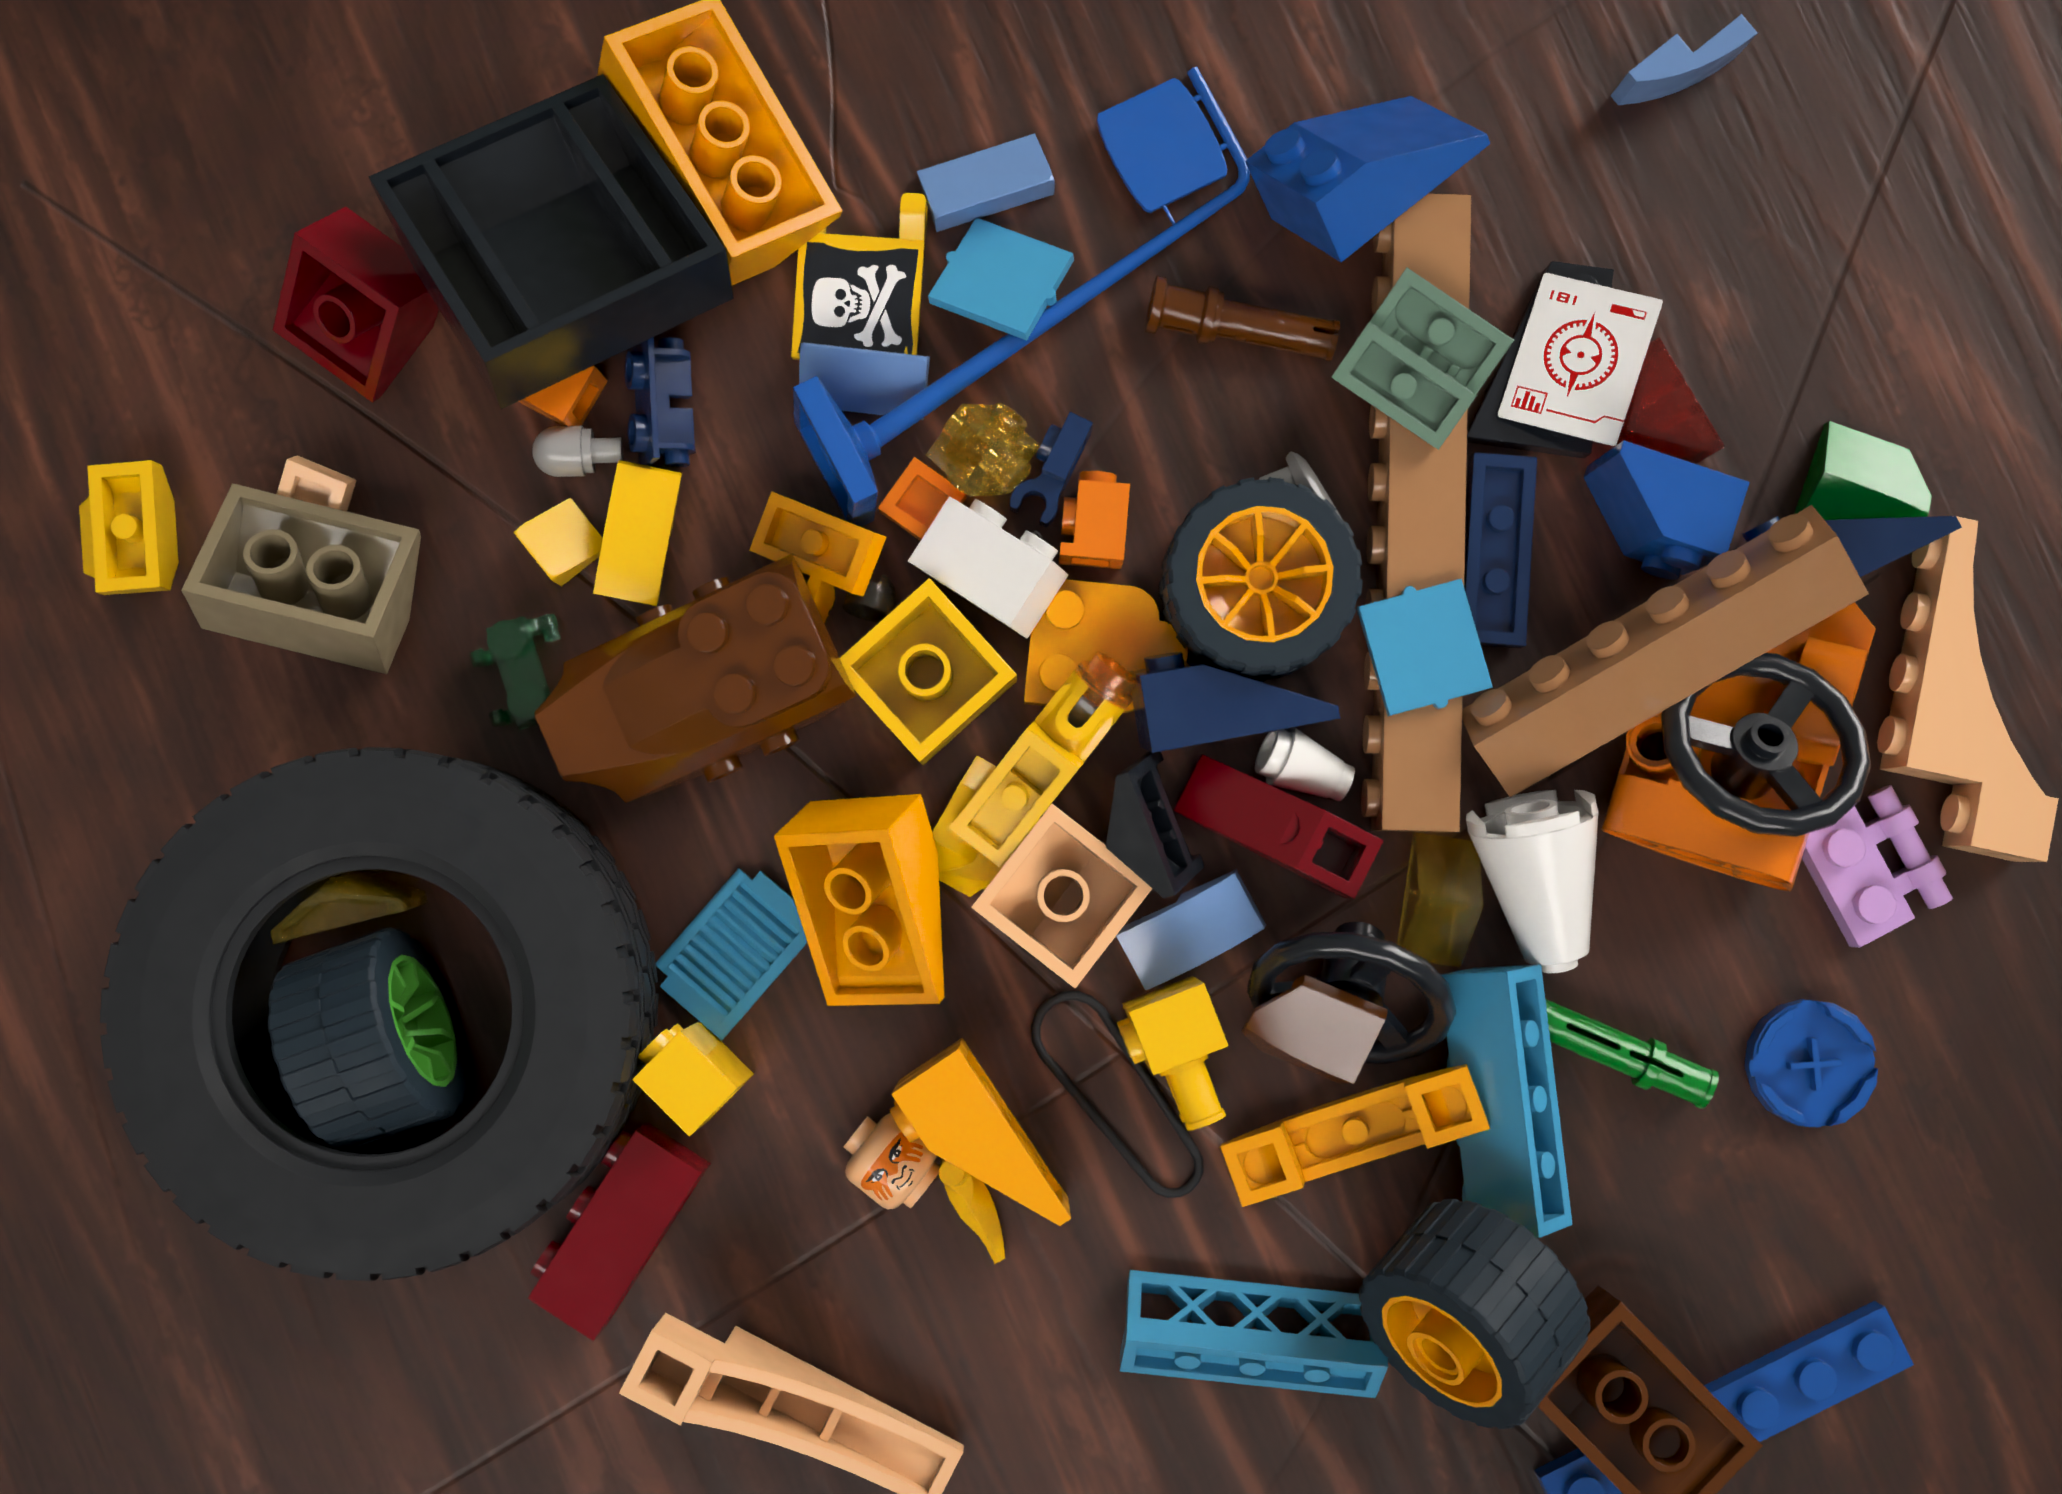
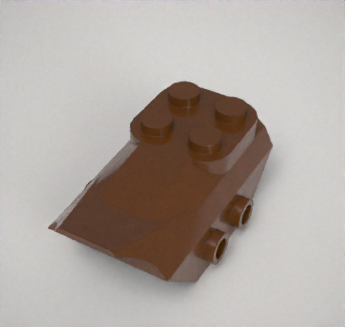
(697, 687)

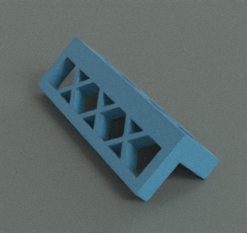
(1246, 1354)

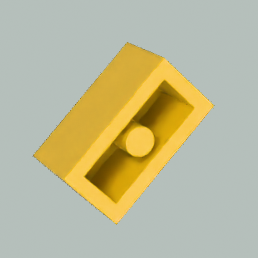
(690, 1074)

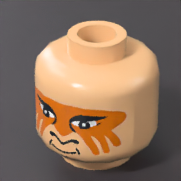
(888, 1164)

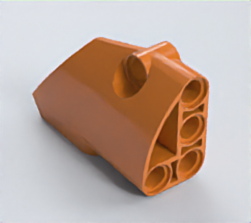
(1661, 815)

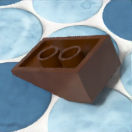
(1644, 1411)

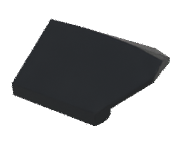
(1146, 831)

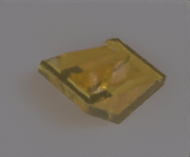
(345, 901)

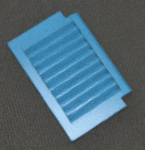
(733, 951)

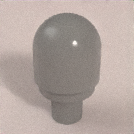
(573, 451)

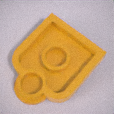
(1091, 620)

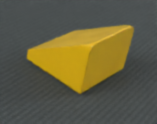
(561, 541)

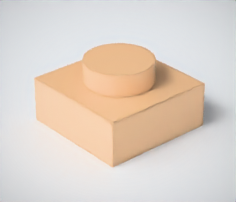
(315, 484)

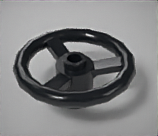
(1761, 752)
(1358, 963)

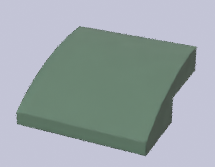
(1422, 358)

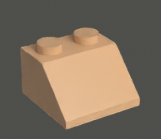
(1062, 896)

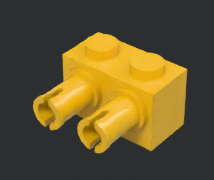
(1174, 1035)

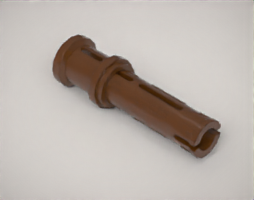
(1212, 316)

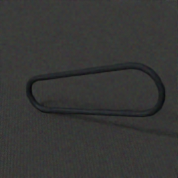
(1095, 1116)

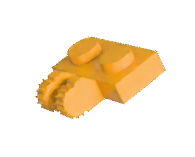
(823, 546)

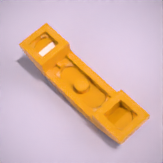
(1353, 1132)

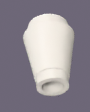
(1302, 765)

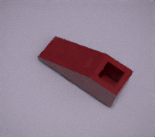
(1279, 827)

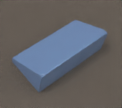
(986, 182)
(863, 377)

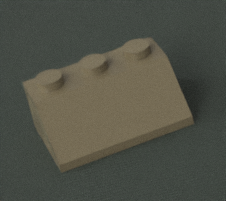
(305, 578)

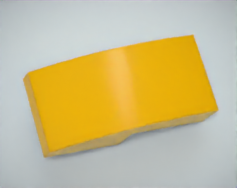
(637, 533)

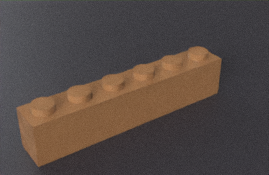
(1663, 650)

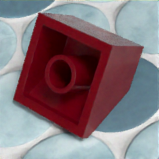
(353, 302)

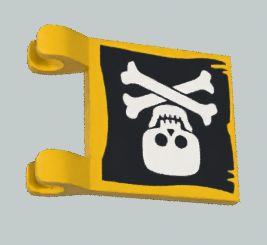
(863, 287)

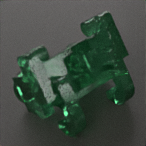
(519, 666)

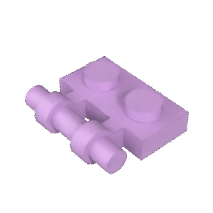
(1855, 878)

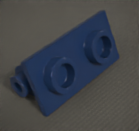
(656, 427)

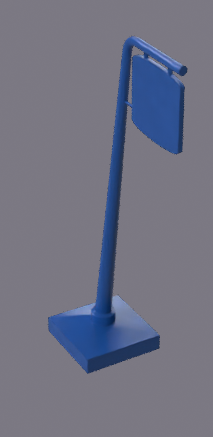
(1162, 155)

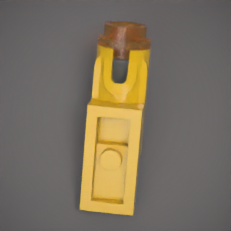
(1045, 757)

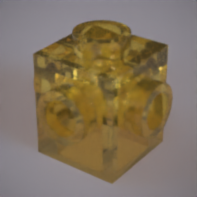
(984, 449)

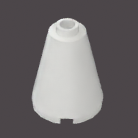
(1542, 871)

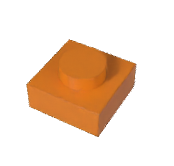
(918, 498)

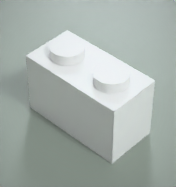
(989, 566)

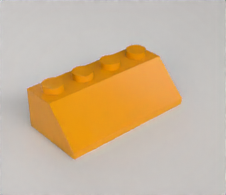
(721, 133)

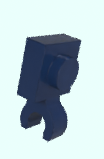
(1061, 453)

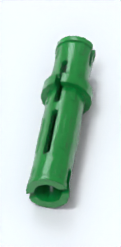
(1684, 1078)

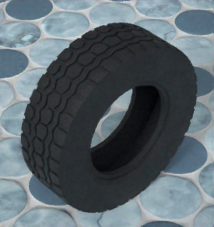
(198, 977)

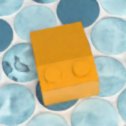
(868, 898)
(970, 1126)

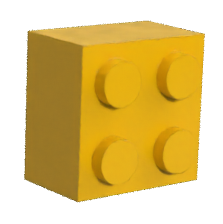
(926, 671)

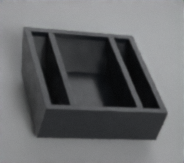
(554, 239)

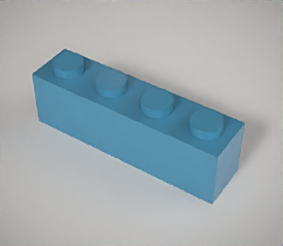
(1507, 1047)

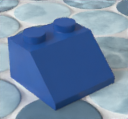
(1665, 508)

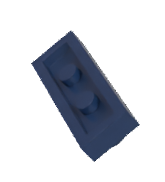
(1499, 545)

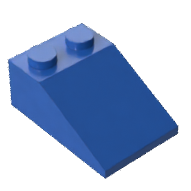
(1359, 169)

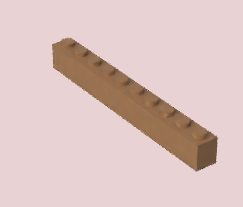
(1417, 539)

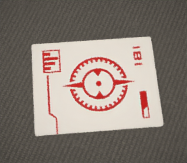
(1580, 358)

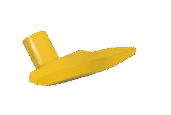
(974, 1207)

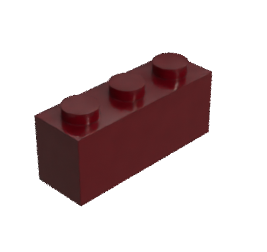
(616, 1229)

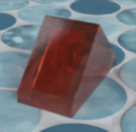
(1666, 412)

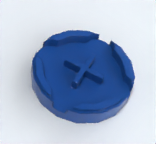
(1811, 1063)

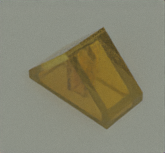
(1441, 899)

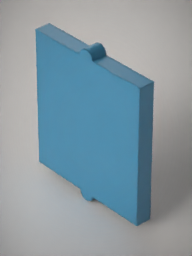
(1001, 278)
(1424, 647)

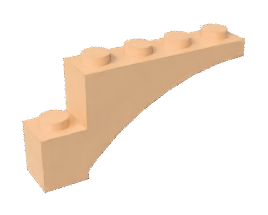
(1946, 718)
(786, 1402)

